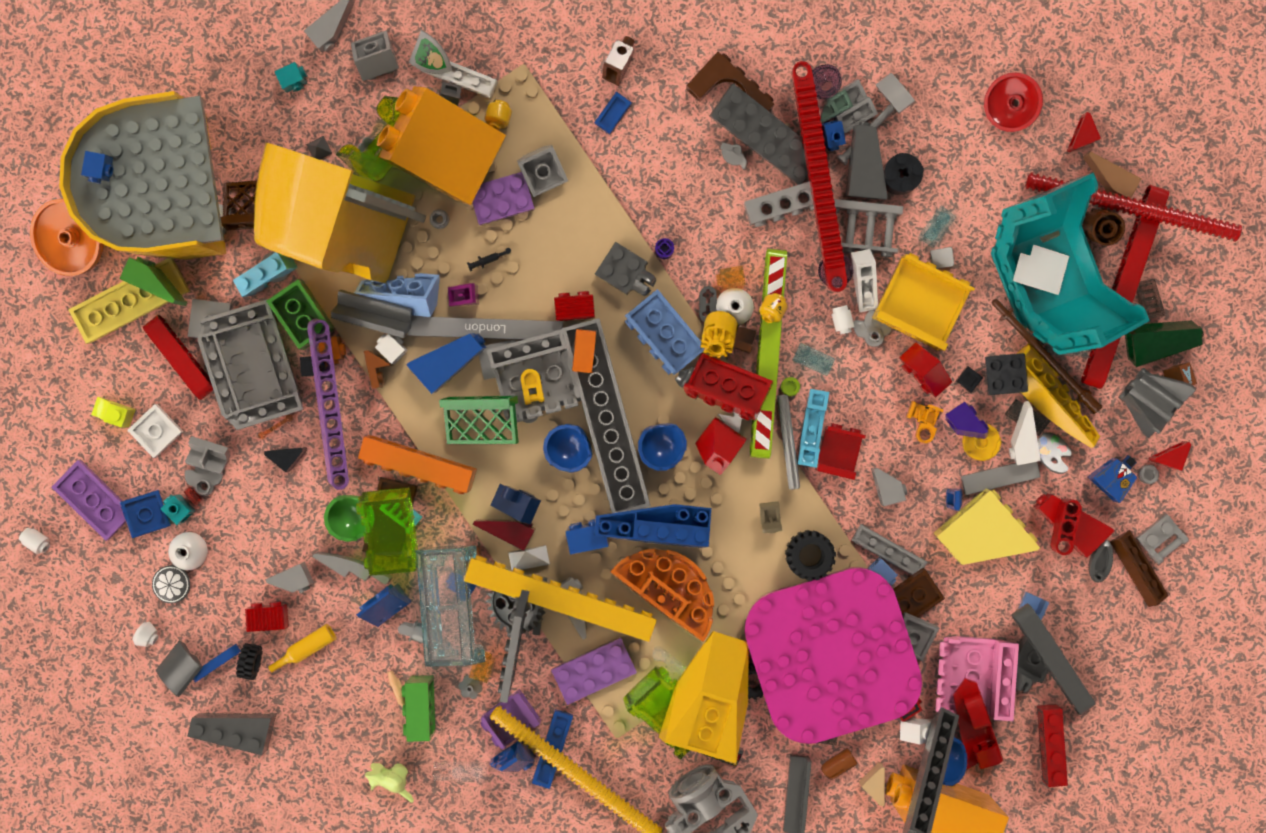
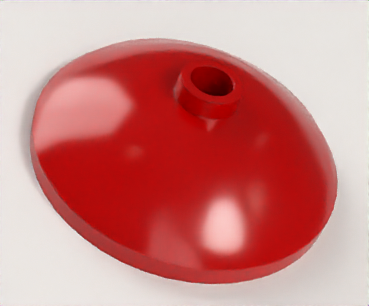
(1000, 102)

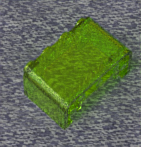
(367, 162)
(389, 531)
(651, 701)

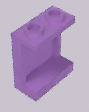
(518, 707)

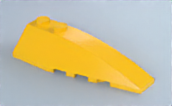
(1053, 400)

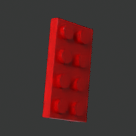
(728, 387)

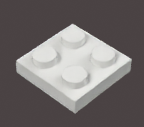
(155, 430)

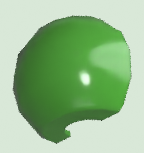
(342, 518)

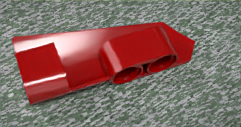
(976, 726)

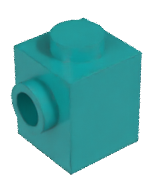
(291, 77)
(177, 509)

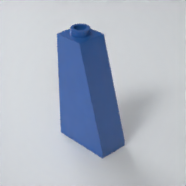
(445, 362)

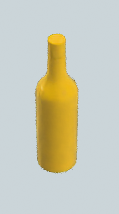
(306, 647)

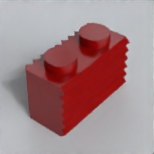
(574, 307)
(266, 617)

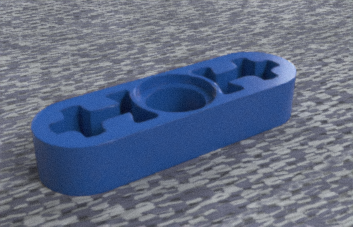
(217, 661)

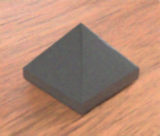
(319, 148)

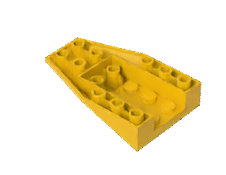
(711, 700)

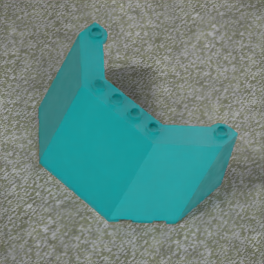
(1086, 310)

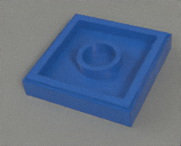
(144, 514)

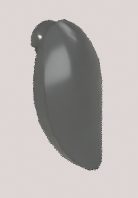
(1101, 562)

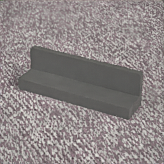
(372, 314)
(797, 794)

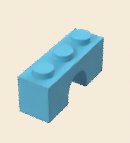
(257, 277)

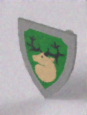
(430, 55)

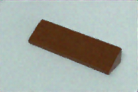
(1139, 569)

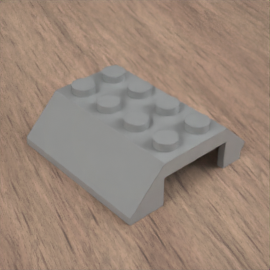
(550, 359)

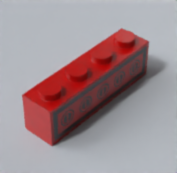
(1052, 745)

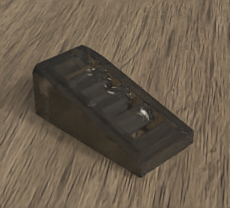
(1156, 297)

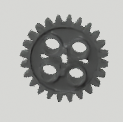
(503, 612)

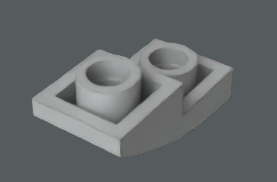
(895, 93)

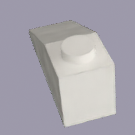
(865, 280)
(1024, 438)

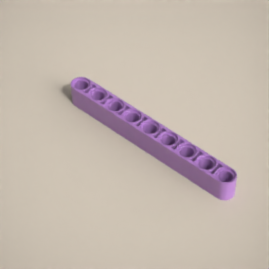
(324, 395)

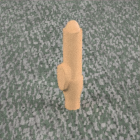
(396, 686)

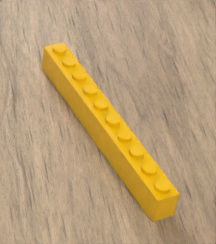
(560, 599)

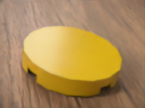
(991, 445)

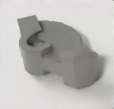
(733, 155)

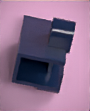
(515, 503)

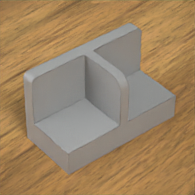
(207, 455)

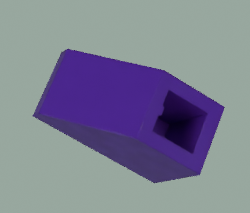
(965, 422)

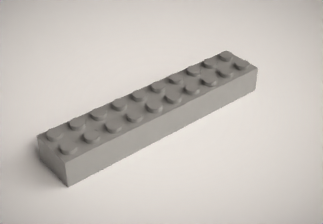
(608, 425)

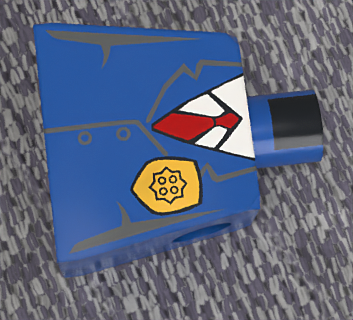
(1115, 477)

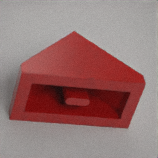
(1084, 134)
(1173, 457)

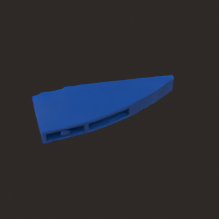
(661, 525)

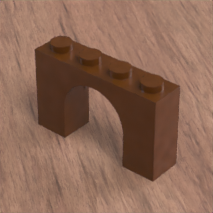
(721, 70)

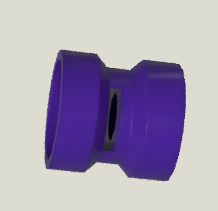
(662, 250)

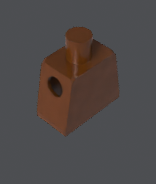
(618, 60)

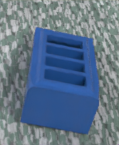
(954, 499)

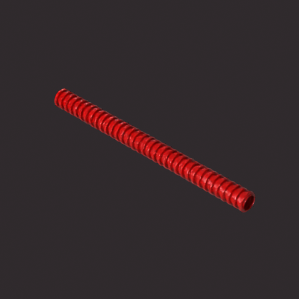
(1147, 210)

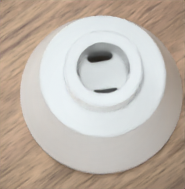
(145, 635)

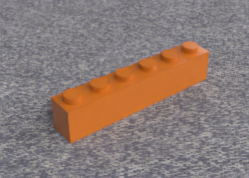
(417, 464)

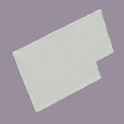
(1041, 269)

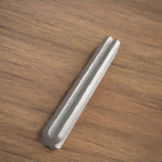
(788, 442)

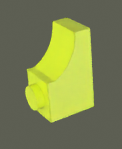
(113, 412)

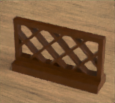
(238, 220)

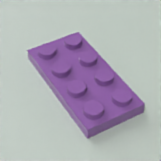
(91, 499)
(594, 670)

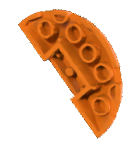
(671, 586)

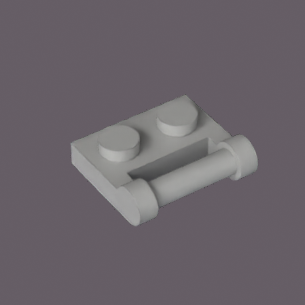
(1159, 533)

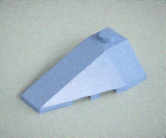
(416, 293)

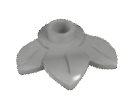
(869, 327)
(200, 476)

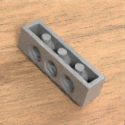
(791, 194)

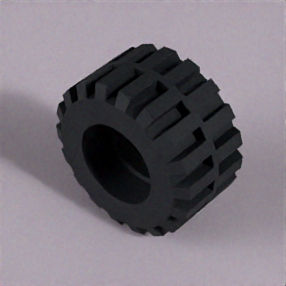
(822, 566)

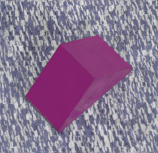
(463, 295)

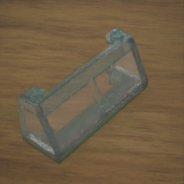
(447, 606)

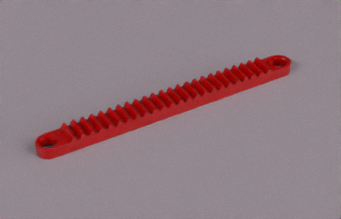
(819, 177)

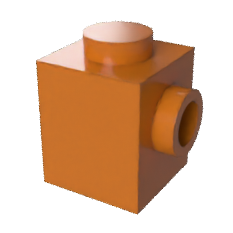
(338, 349)

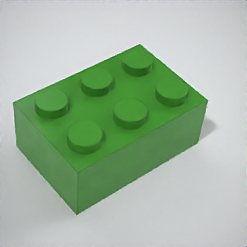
(294, 309)
(419, 708)

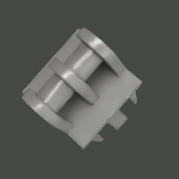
(414, 631)

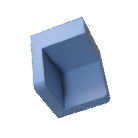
(1038, 604)

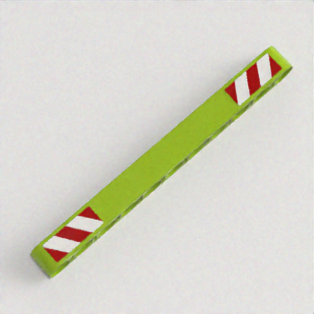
(768, 355)

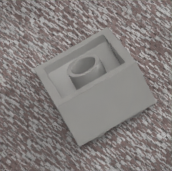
(374, 56)

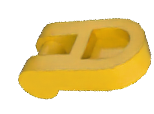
(531, 379)

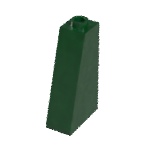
(1161, 340)

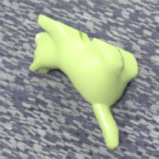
(391, 779)

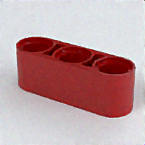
(1070, 535)

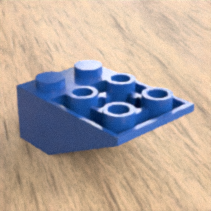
(384, 605)

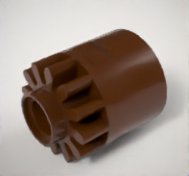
(1103, 226)

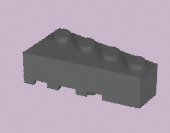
(234, 730)

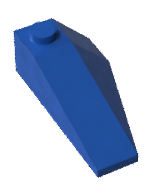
(513, 758)

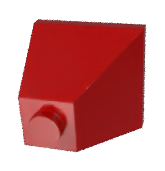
(719, 445)

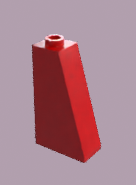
(1090, 531)

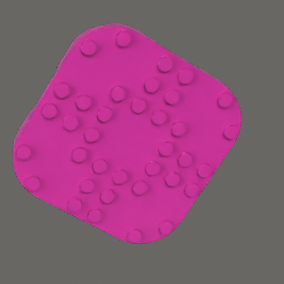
(833, 655)

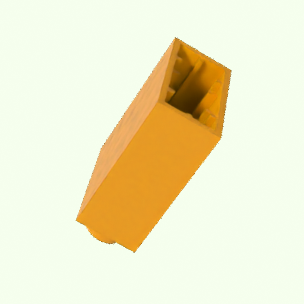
(440, 144)
(958, 808)

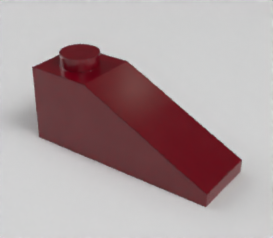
(510, 531)

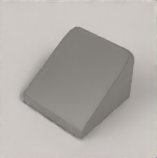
(942, 257)

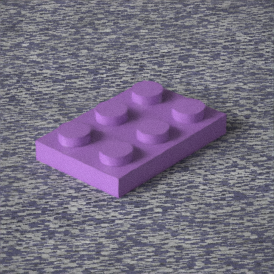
(502, 198)

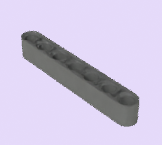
(1053, 659)

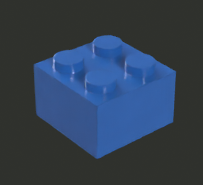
(582, 538)

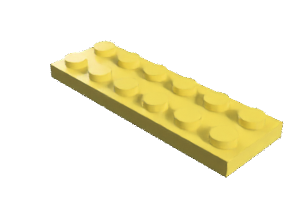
(122, 305)

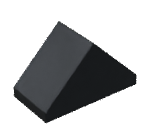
(286, 458)

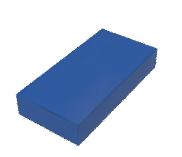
(613, 113)

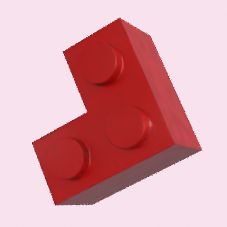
(926, 370)

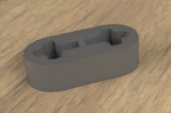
(702, 302)

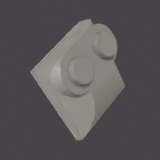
(542, 170)

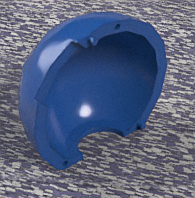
(662, 446)
(567, 448)
(956, 764)

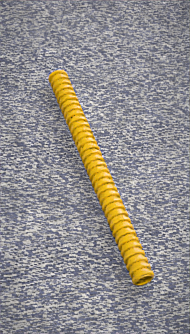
(573, 771)

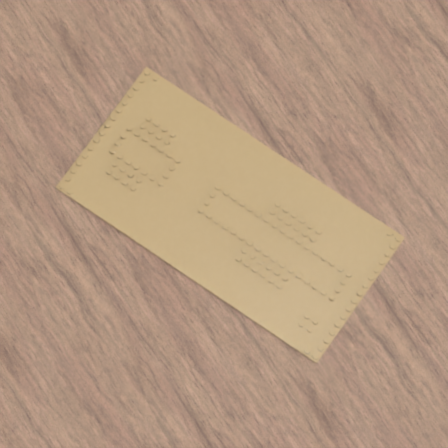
(553, 254)

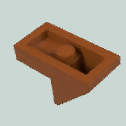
(374, 363)

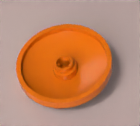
(61, 241)

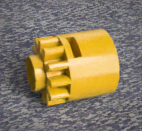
(719, 334)

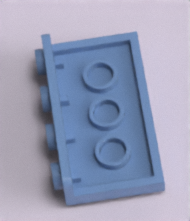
(664, 332)

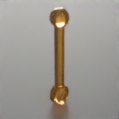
(262, 435)

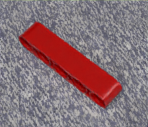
(178, 357)

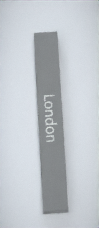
(484, 327)

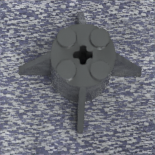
(1154, 400)

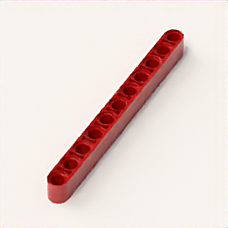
(1126, 283)

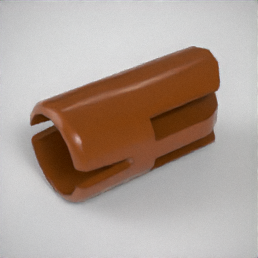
(838, 764)

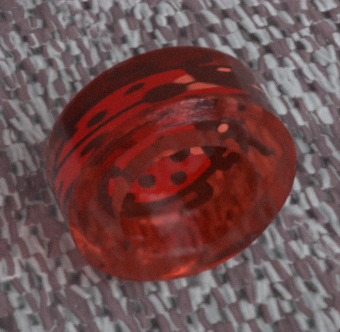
(193, 496)

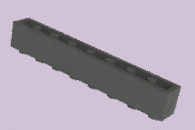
(931, 773)

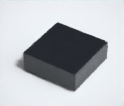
(969, 379)

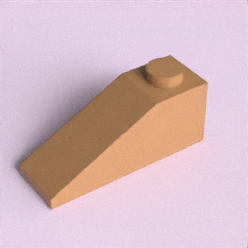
(1111, 176)

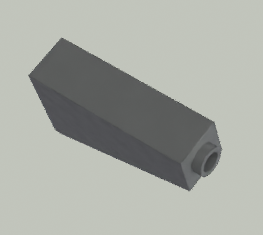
(865, 165)

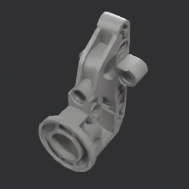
(699, 794)

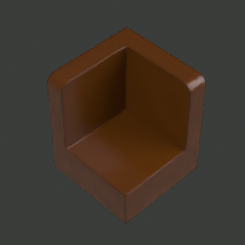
(744, 339)

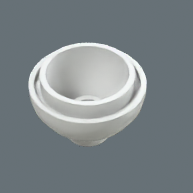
(737, 295)
(195, 548)

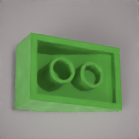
(147, 277)

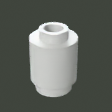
(842, 319)
(34, 540)

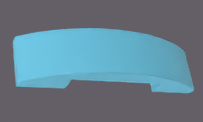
(812, 428)

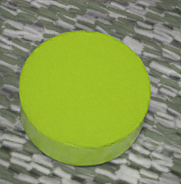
(790, 386)

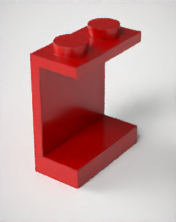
(839, 451)

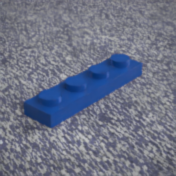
(556, 736)

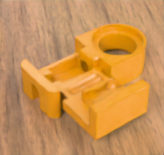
(926, 416)

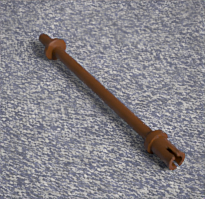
(1084, 396)

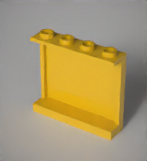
(922, 301)

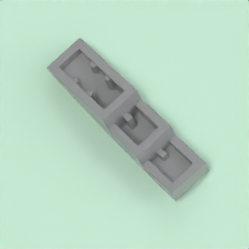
(347, 565)

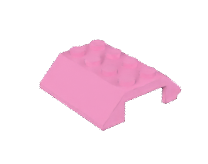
(988, 663)

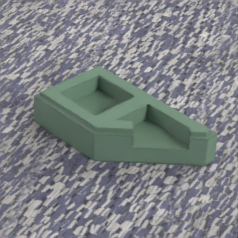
(835, 105)

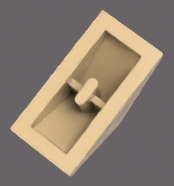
(874, 783)

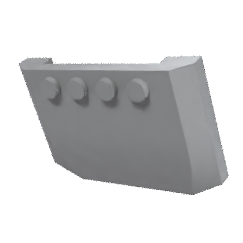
(248, 365)

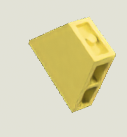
(985, 531)

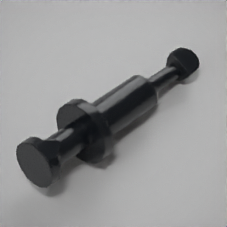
(487, 259)

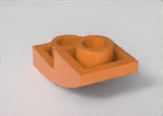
(584, 351)

